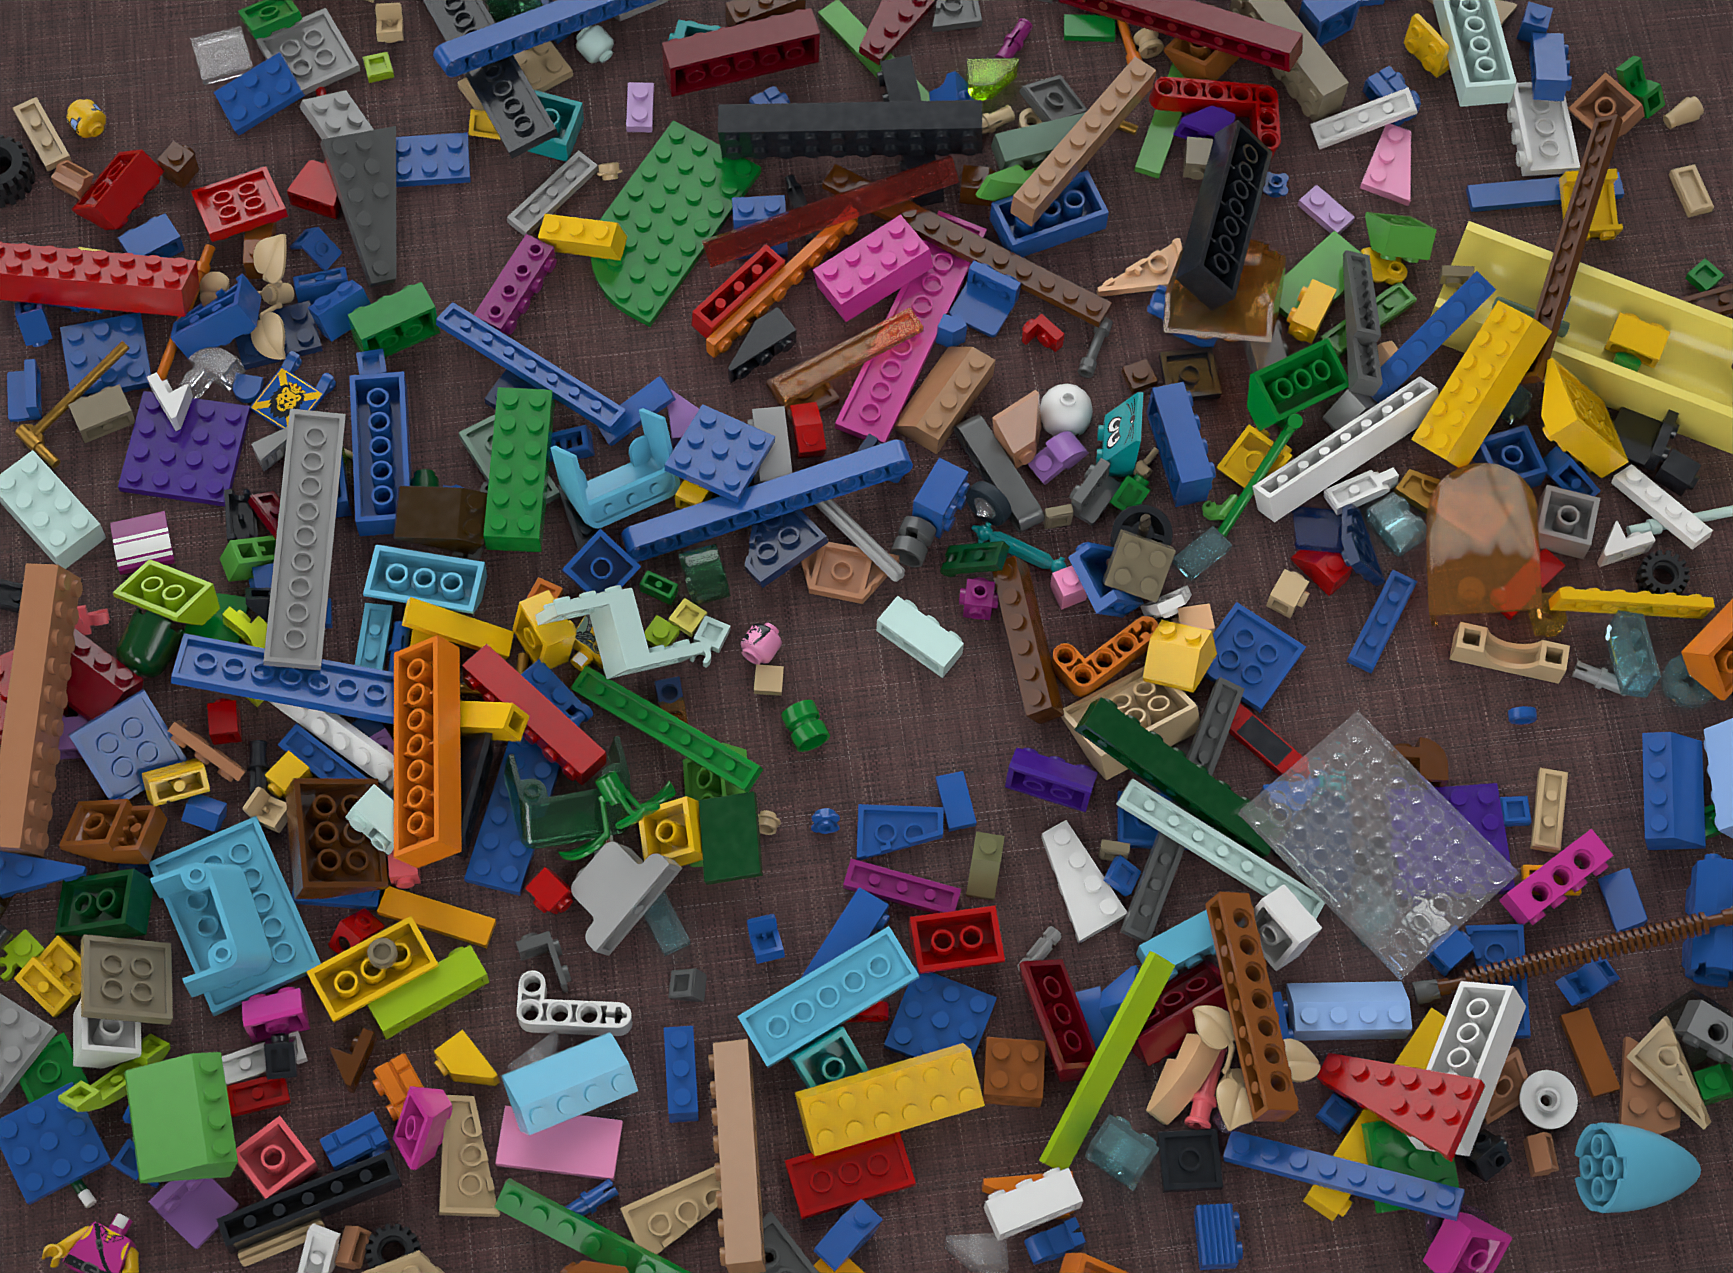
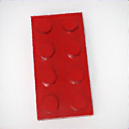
(849, 1175)

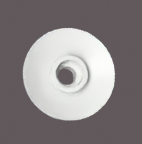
(1561, 1099)

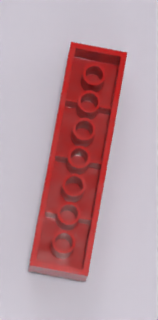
(97, 279)

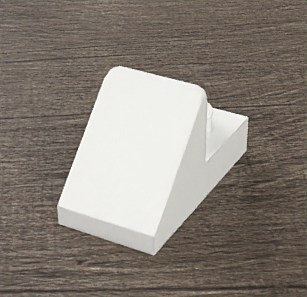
(174, 402)
(1620, 547)
(319, 1250)

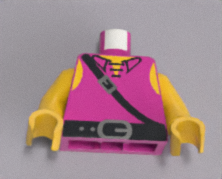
(97, 1249)

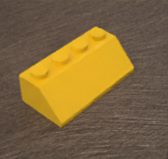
(352, 981)

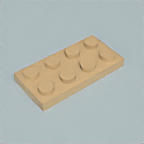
(541, 66)

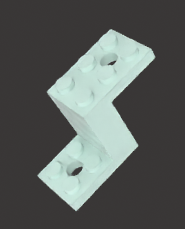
(618, 631)

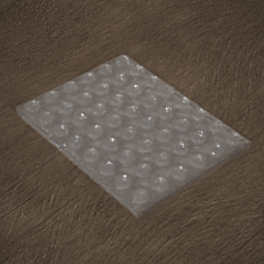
(1378, 844)

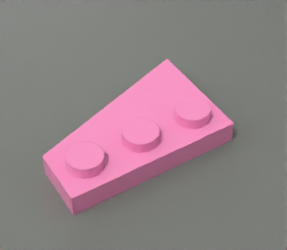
(1391, 166)

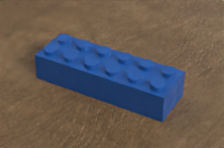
(379, 448)

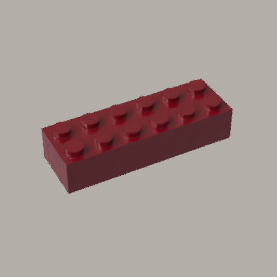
(741, 52)

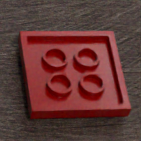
(239, 204)

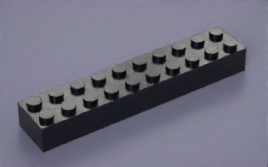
(850, 129)

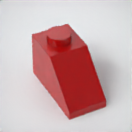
(808, 430)
(1323, 568)

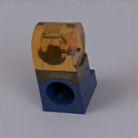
(671, 697)

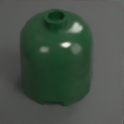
(148, 644)

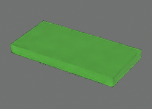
(1322, 265)

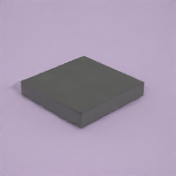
(1052, 99)

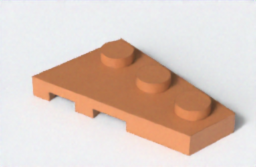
(228, 768)

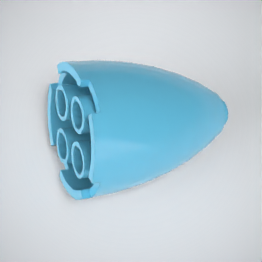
(1630, 1168)

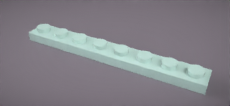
(1212, 845)

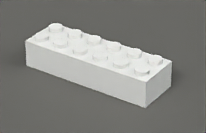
(1477, 1044)

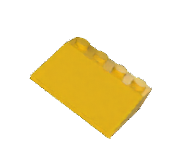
(1580, 422)

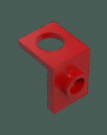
(355, 929)

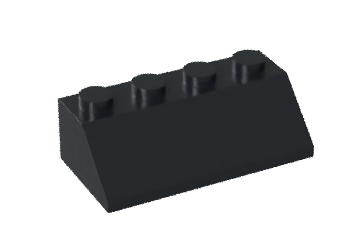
(476, 762)

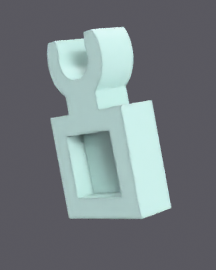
(711, 636)

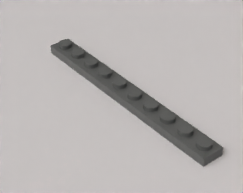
(1165, 851)

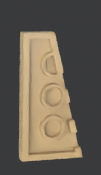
(465, 1171)
(671, 1211)

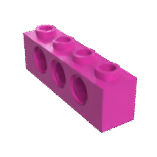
(1587, 849)

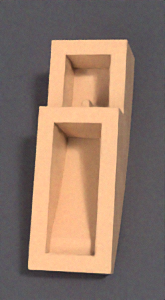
(1181, 1079)

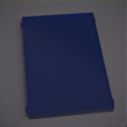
(1317, 529)

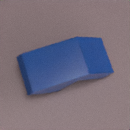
(1587, 981)

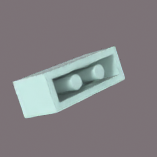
(920, 636)

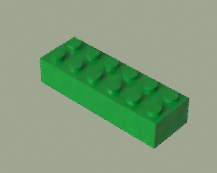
(519, 470)

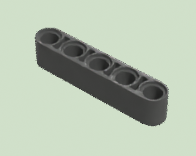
(999, 471)

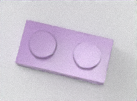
(640, 107)
(1325, 210)

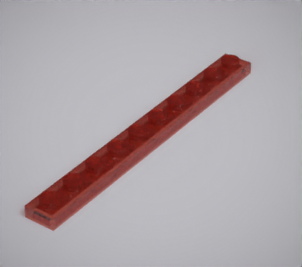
(830, 211)

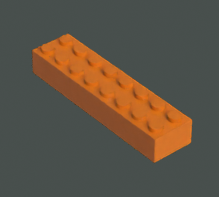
(427, 752)

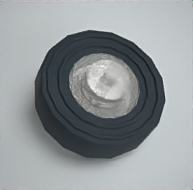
(988, 503)

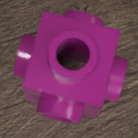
(978, 598)

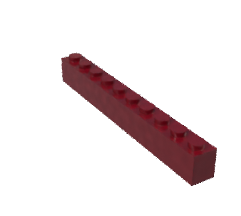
(1206, 27)

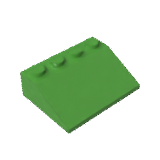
(181, 1119)

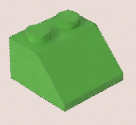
(1400, 237)

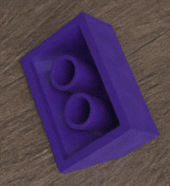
(1051, 779)

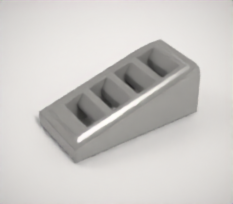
(270, 448)

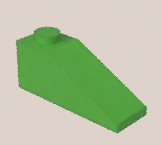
(247, 553)

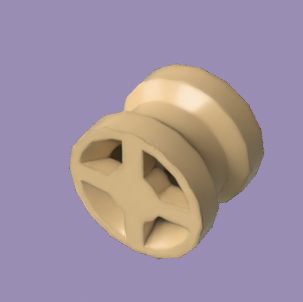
(1148, 43)

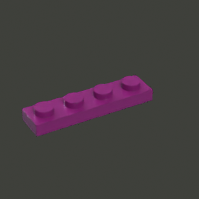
(901, 887)

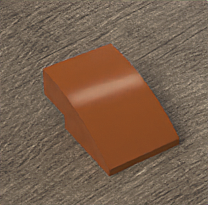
(114, 831)

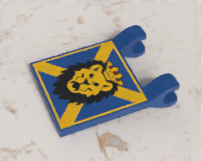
(290, 392)

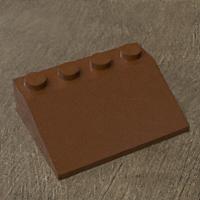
(324, 848)

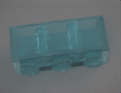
(1632, 654)

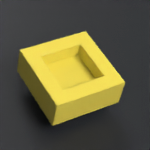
(687, 617)

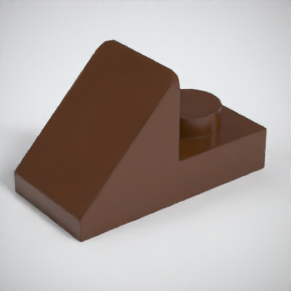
(353, 1065)

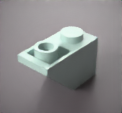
(374, 818)

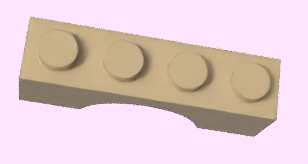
(1537, 660)

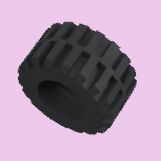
(19, 176)

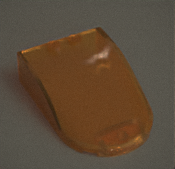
(1247, 317)
(1483, 544)

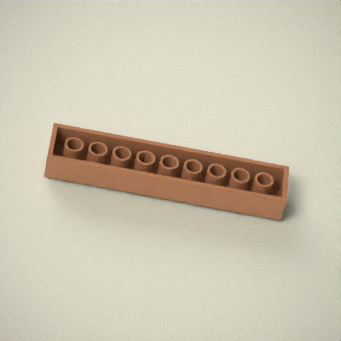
(36, 706)

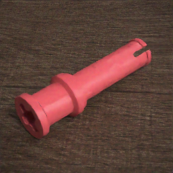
(1204, 1099)

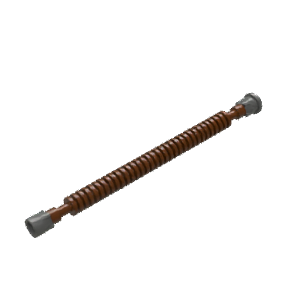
(1429, 990)

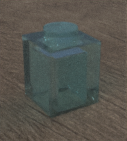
(1517, 405)

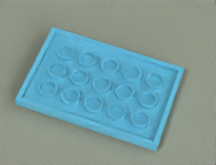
(201, 926)

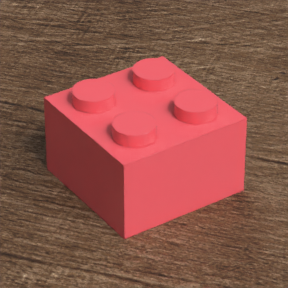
(275, 1159)

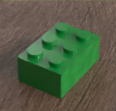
(395, 321)

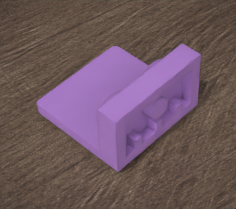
(193, 1207)

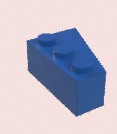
(219, 321)

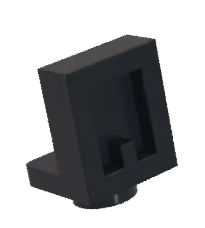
(280, 1056)

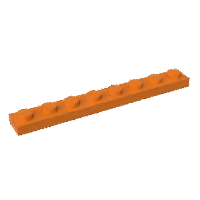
(777, 286)

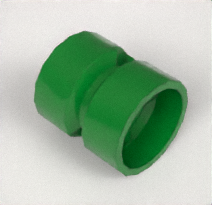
(804, 723)

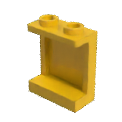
(1605, 217)

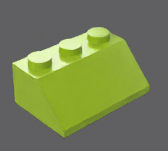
(170, 593)

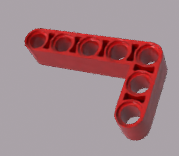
(1243, 99)

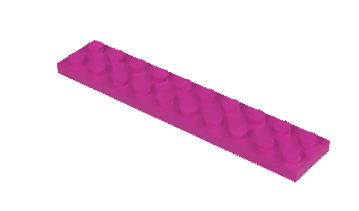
(890, 377)

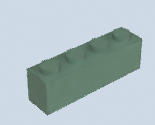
(1032, 143)

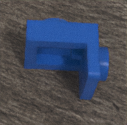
(765, 938)

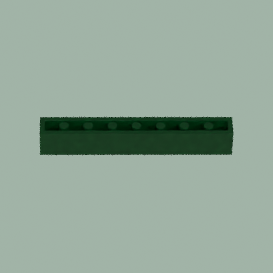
(1169, 772)

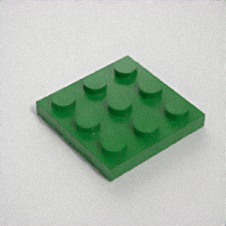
(1394, 1151)

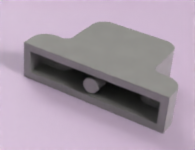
(619, 890)

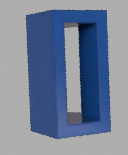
(951, 330)
(205, 812)

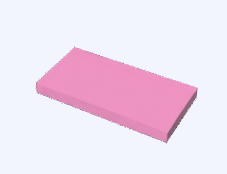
(574, 1147)

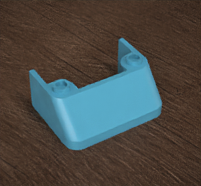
(626, 487)
(246, 946)

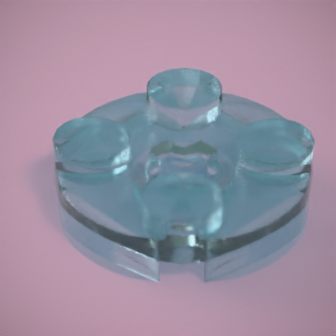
(1673, 686)

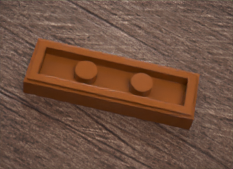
(1589, 1053)

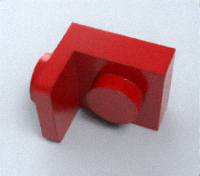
(1046, 332)

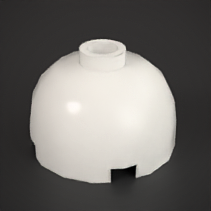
(1066, 409)

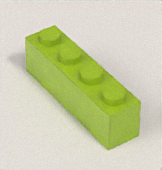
(430, 992)

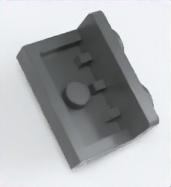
(1095, 492)

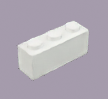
(1032, 1203)

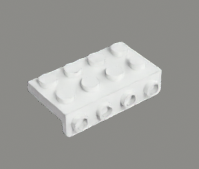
(1541, 134)

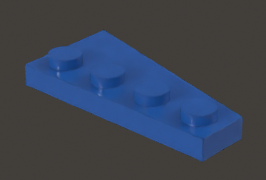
(1501, 943)

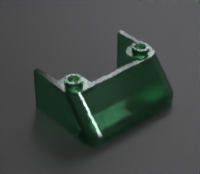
(565, 817)

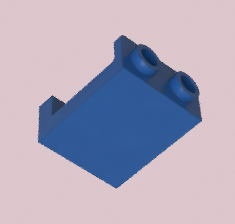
(1090, 567)

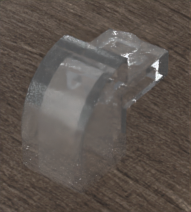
(212, 366)

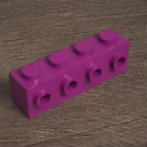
(517, 284)

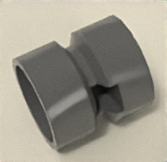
(913, 540)

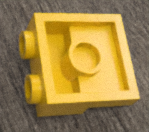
(1248, 454)

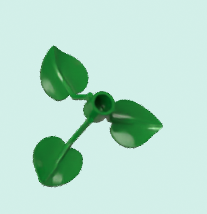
(615, 792)

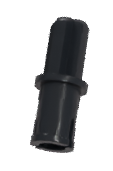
(258, 765)

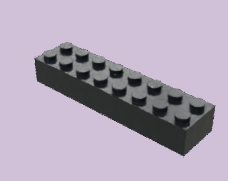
(1224, 216)

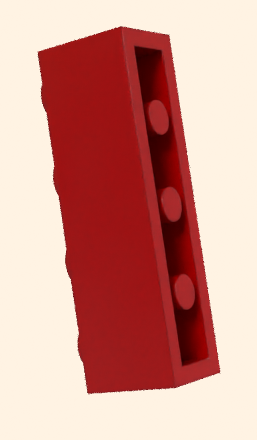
(736, 291)

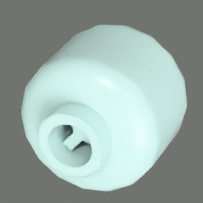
(595, 44)

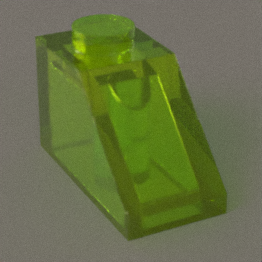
(989, 76)

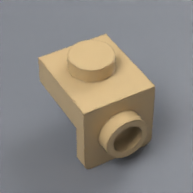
(389, 22)
(268, 810)

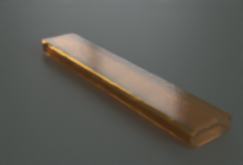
(847, 355)

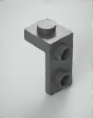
(537, 944)

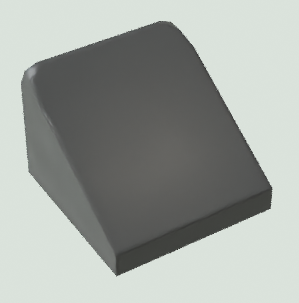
(687, 985)

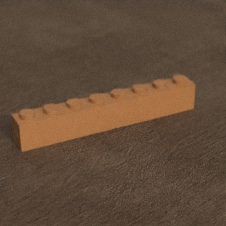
(1082, 141)
(738, 1157)

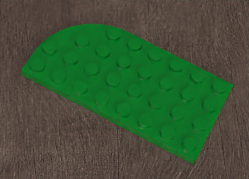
(666, 211)

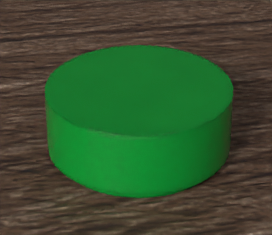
(1627, 360)

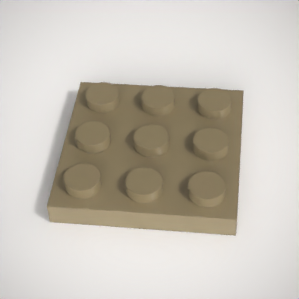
(126, 980)

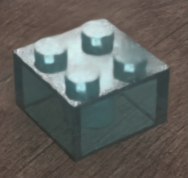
(1122, 1151)

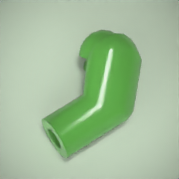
(1218, 512)

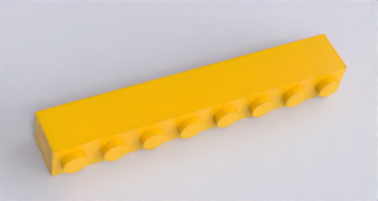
(1416, 1055)

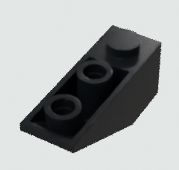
(765, 340)

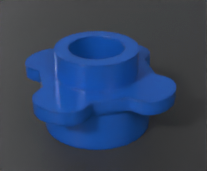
(1276, 190)
(825, 821)

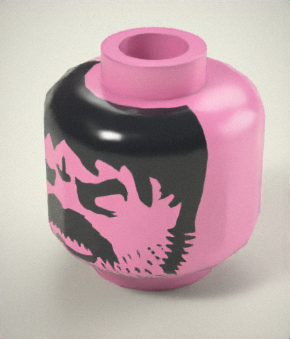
(761, 643)

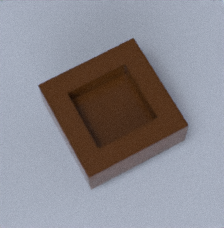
(1139, 376)

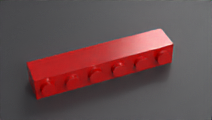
(547, 725)

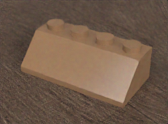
(945, 396)

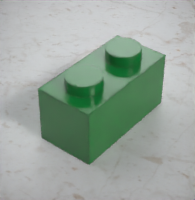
(659, 587)

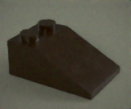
(441, 517)

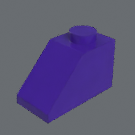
(1204, 123)

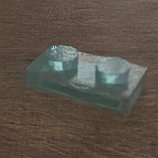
(1201, 553)
(666, 926)

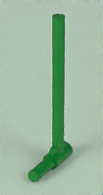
(1290, 425)

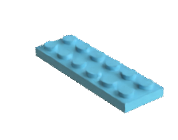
(828, 997)

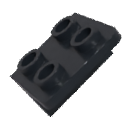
(1645, 437)

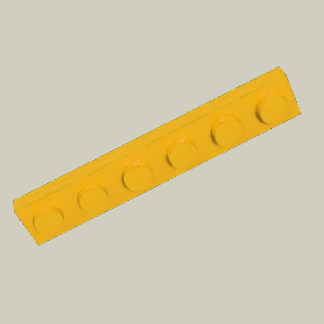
(1643, 602)

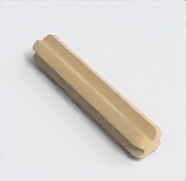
(276, 1243)

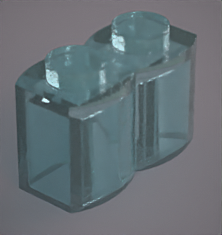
(1396, 524)

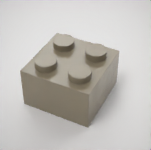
(1138, 566)

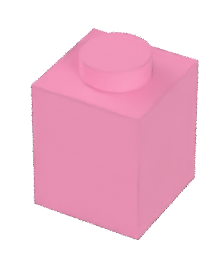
(1067, 587)

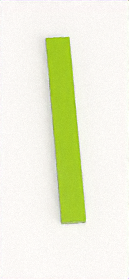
(1107, 1062)

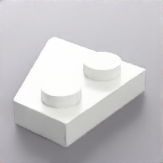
(1167, 604)

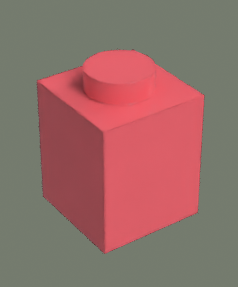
(402, 874)

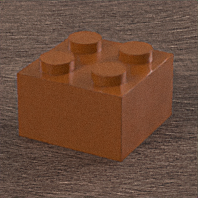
(1013, 1072)

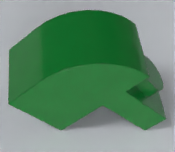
(1632, 78)

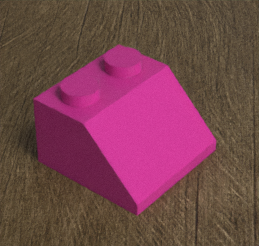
(275, 1014)
(422, 1125)
(1466, 1246)

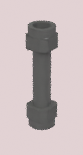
(1088, 364)

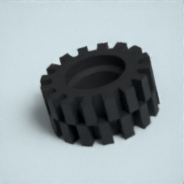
(1668, 563)
(388, 1235)

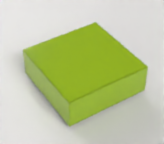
(378, 67)

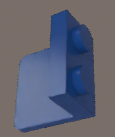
(986, 299)

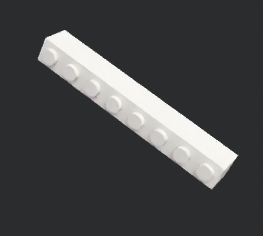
(1344, 450)

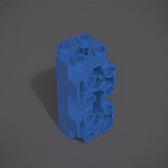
(1710, 956)

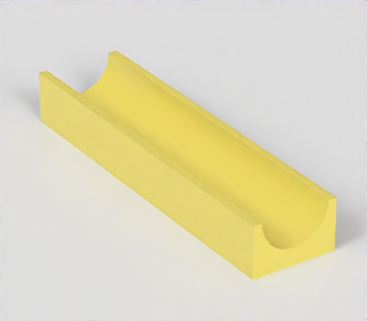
(1694, 366)

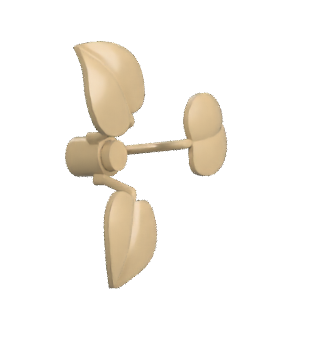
(271, 262)
(1217, 1032)

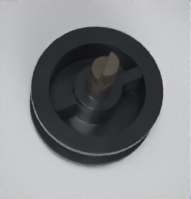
(1145, 522)

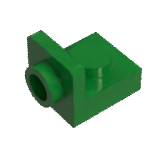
(1131, 492)

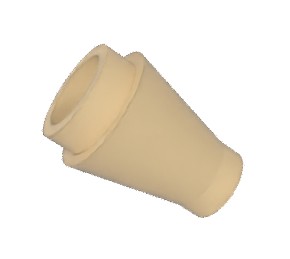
(1686, 111)

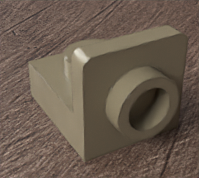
(1455, 275)

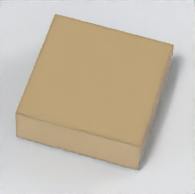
(768, 680)

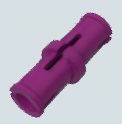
(1014, 41)

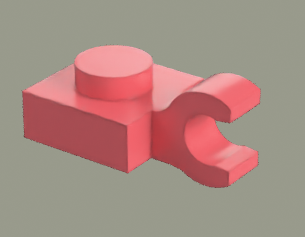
(89, 619)

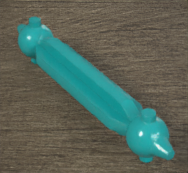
(1020, 549)

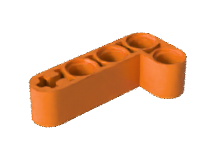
(1108, 653)

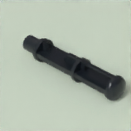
(798, 199)

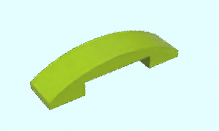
(113, 1085)

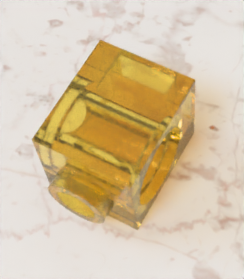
(1548, 627)

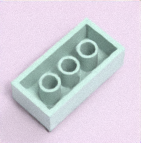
(48, 511)

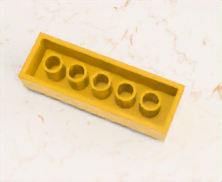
(1481, 384)
(889, 1099)

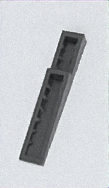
(1361, 325)

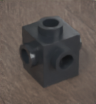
(1487, 1155)

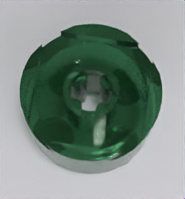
(705, 574)

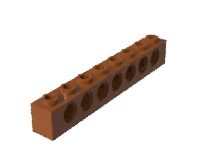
(1251, 1007)

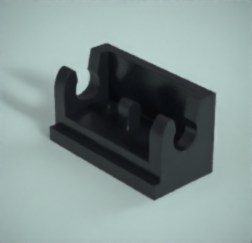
(240, 517)

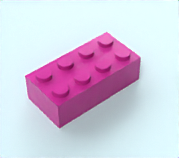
(873, 268)

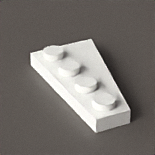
(1087, 896)

